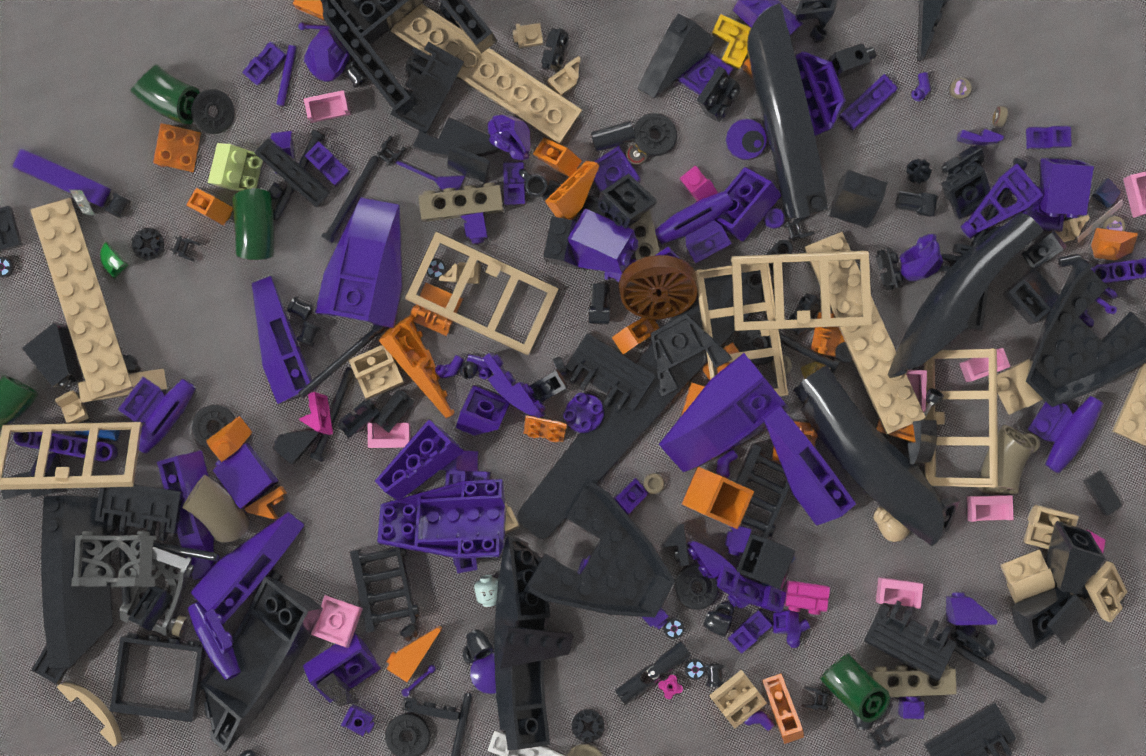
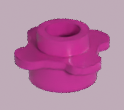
(664, 685)

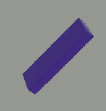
(868, 102)

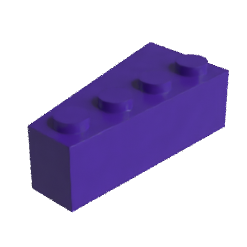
(418, 461)

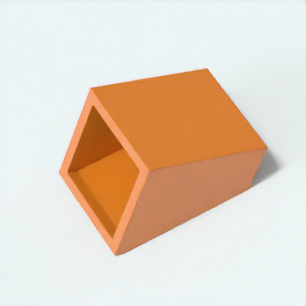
(717, 497)

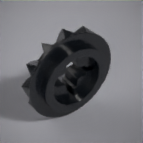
(157, 244)
(587, 715)

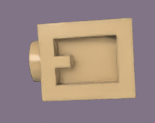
(528, 35)
(72, 408)

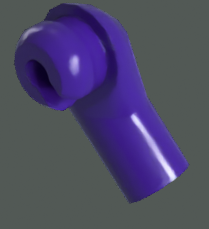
(923, 88)
(483, 369)
(449, 370)
(724, 462)
(793, 639)
(760, 717)

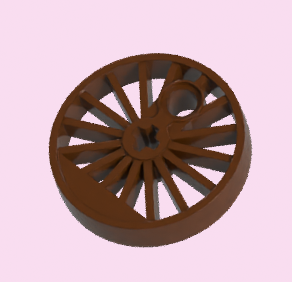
(660, 283)

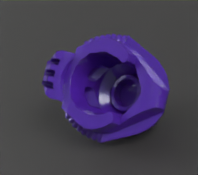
(326, 56)
(510, 135)
(921, 259)

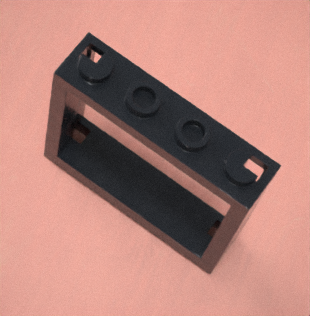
(120, 706)

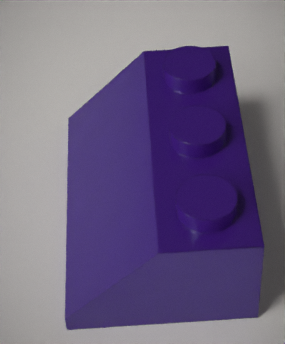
(750, 9)
(752, 200)
(348, 664)

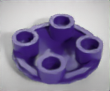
(584, 413)
(483, 674)

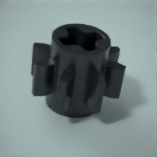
(918, 171)

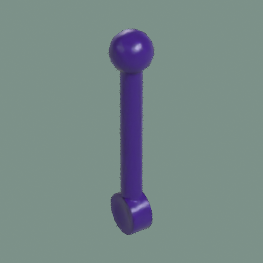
(302, 26)
(406, 691)

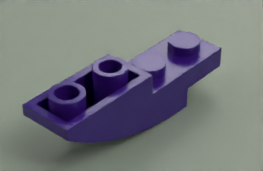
(516, 394)
(711, 564)

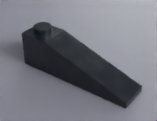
(929, 17)
(678, 51)
(1037, 611)

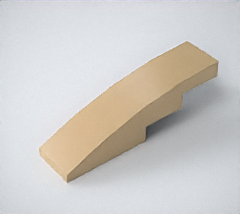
(154, 376)

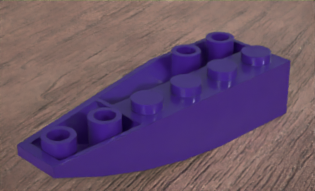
(278, 345)
(806, 471)
(182, 475)
(245, 567)

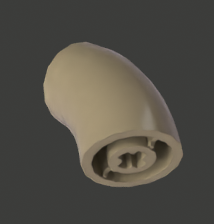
(1013, 454)
(217, 510)

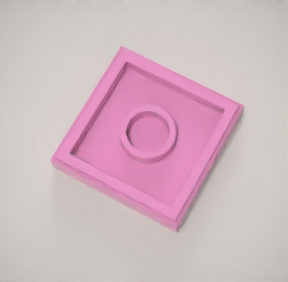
(337, 621)

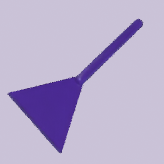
(442, 182)

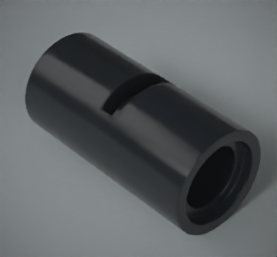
(613, 136)

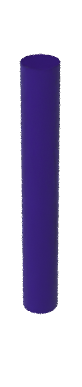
(286, 75)

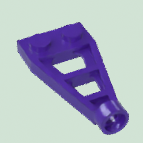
(1020, 186)

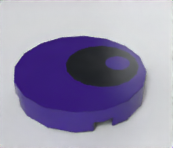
(746, 139)

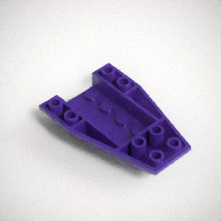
(366, 267)
(722, 415)
(448, 521)

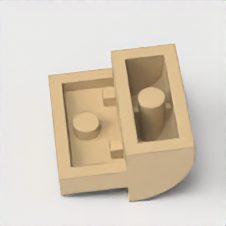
(376, 371)
(1014, 389)
(1042, 524)
(1027, 576)
(1106, 591)
(738, 699)

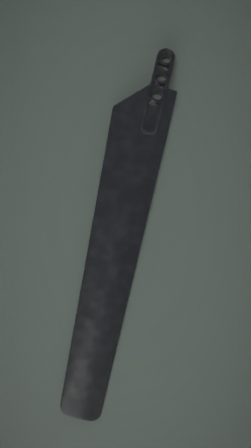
(597, 451)

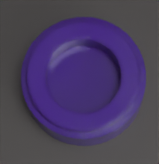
(774, 218)

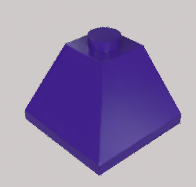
(482, 412)
(966, 611)

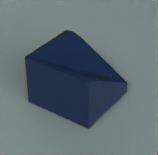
(1106, 193)

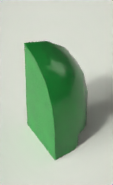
(111, 260)

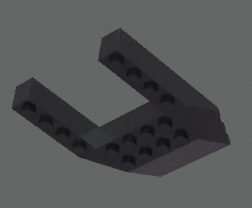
(364, 21)

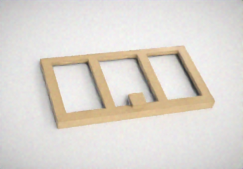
(493, 269)
(768, 306)
(803, 317)
(991, 441)
(62, 477)

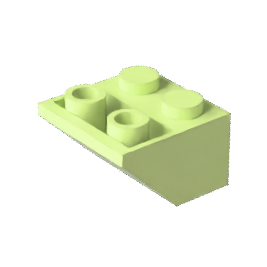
(235, 168)

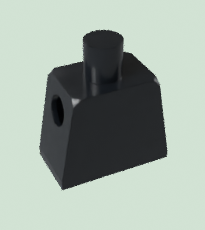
(851, 59)

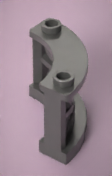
(160, 560)
(91, 577)

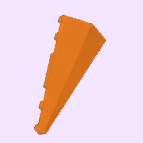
(408, 350)

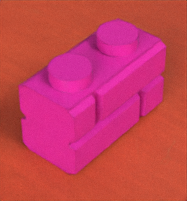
(806, 596)

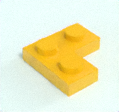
(736, 35)

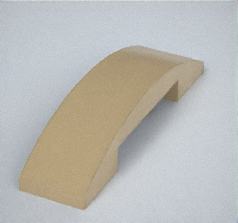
(97, 707)

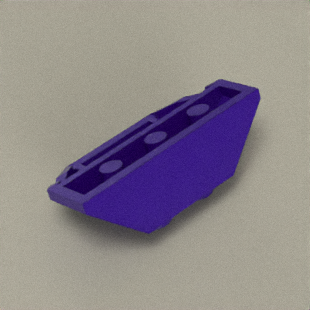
(821, 90)

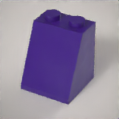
(1065, 187)
(601, 243)
(245, 476)

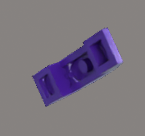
(750, 591)

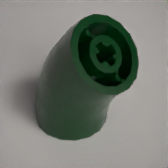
(166, 94)
(253, 224)
(14, 399)
(856, 688)

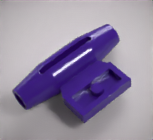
(698, 225)
(157, 412)
(1065, 429)
(215, 640)

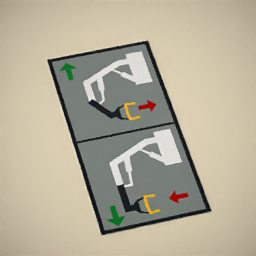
(82, 202)

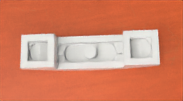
(499, 746)

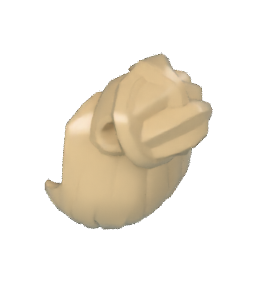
(889, 526)

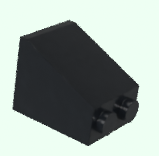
(857, 198)
(557, 245)
(55, 356)
(1072, 557)

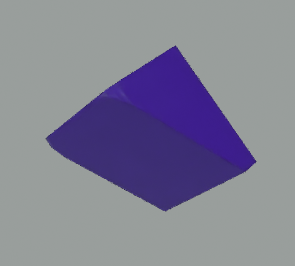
(785, 622)

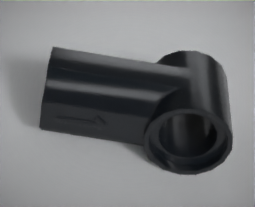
(921, 203)
(599, 309)

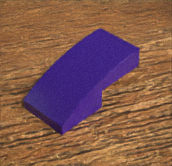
(264, 64)
(1048, 137)
(984, 138)
(327, 164)
(513, 183)
(459, 476)
(750, 631)

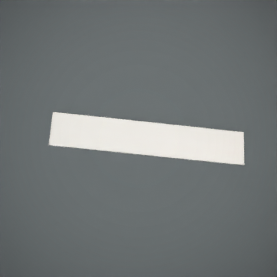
(1100, 221)

